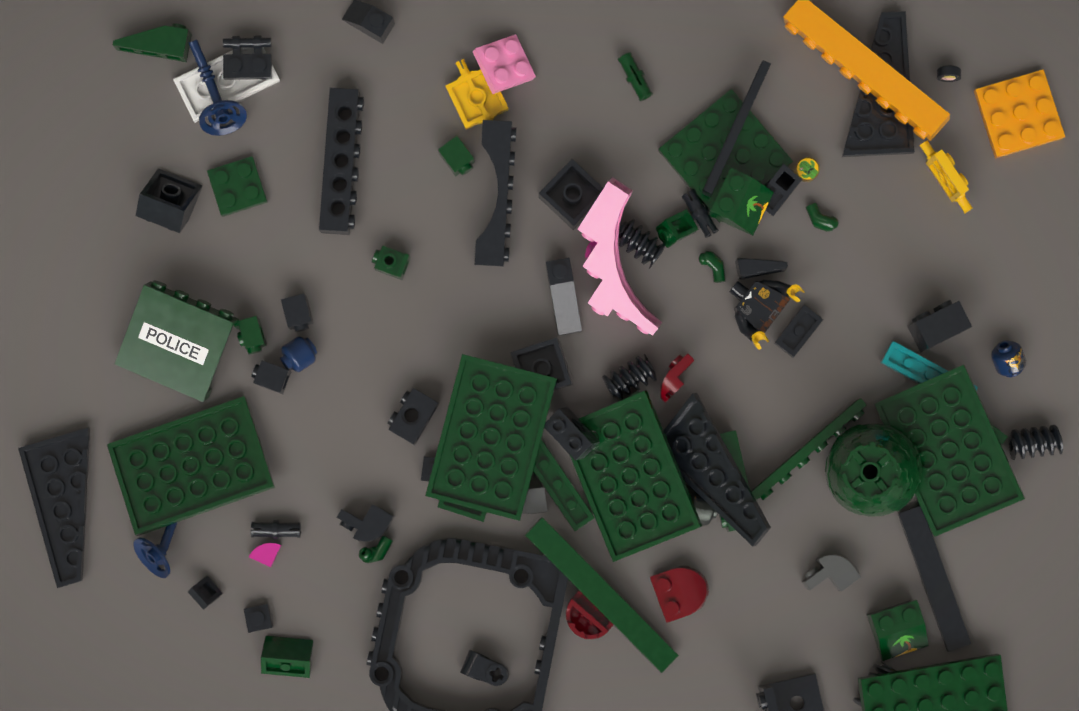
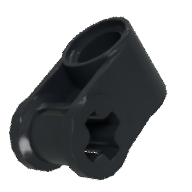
(480, 667)

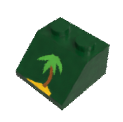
(741, 202)
(898, 629)

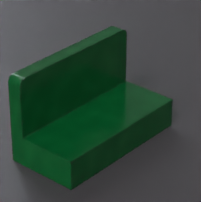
(286, 656)

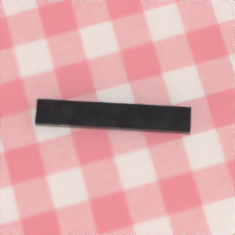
(736, 128)
(934, 579)

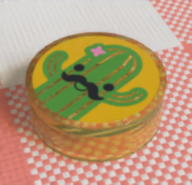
(807, 169)

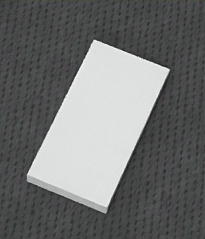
(197, 96)

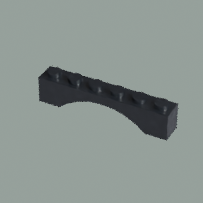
(490, 245)

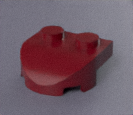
(671, 382)
(680, 592)
(585, 618)

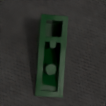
(160, 42)

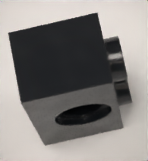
(412, 430)
(571, 433)

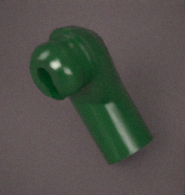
(821, 221)
(715, 263)
(377, 552)

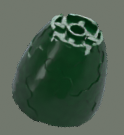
(897, 467)

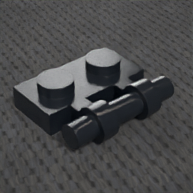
(247, 66)

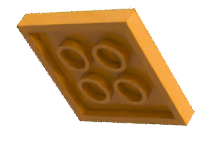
(1019, 113)

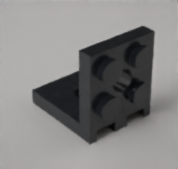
(777, 695)

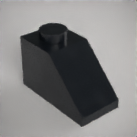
(369, 20)

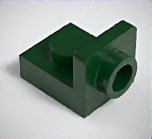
(676, 228)

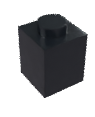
(297, 312)
(271, 376)

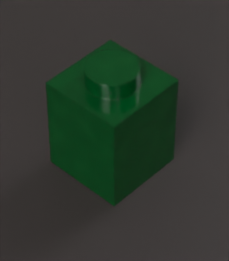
(456, 156)

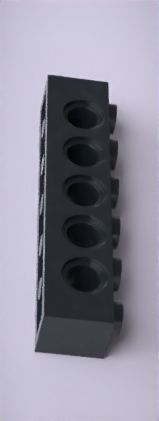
(340, 100)

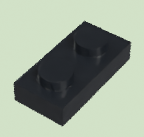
(798, 331)

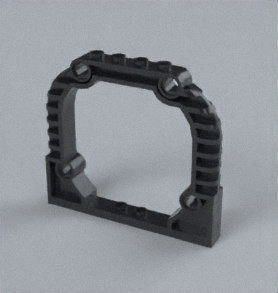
(543, 580)

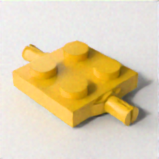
(474, 98)
(943, 169)

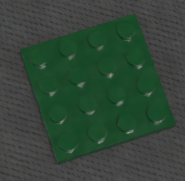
(698, 145)

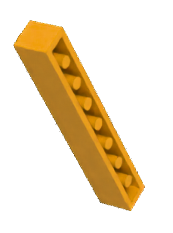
(866, 68)

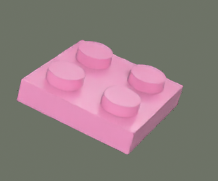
(504, 64)

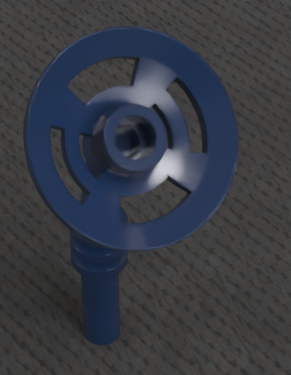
(221, 107)
(156, 553)

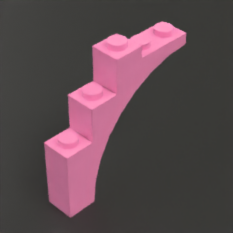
(604, 261)

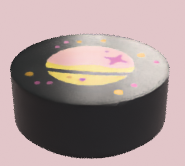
(948, 73)

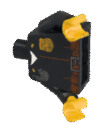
(761, 306)

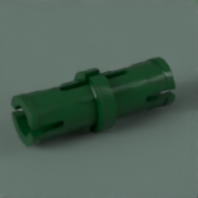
(628, 63)

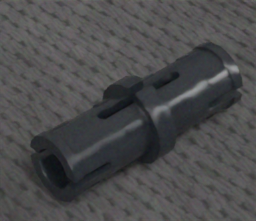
(700, 213)
(275, 529)

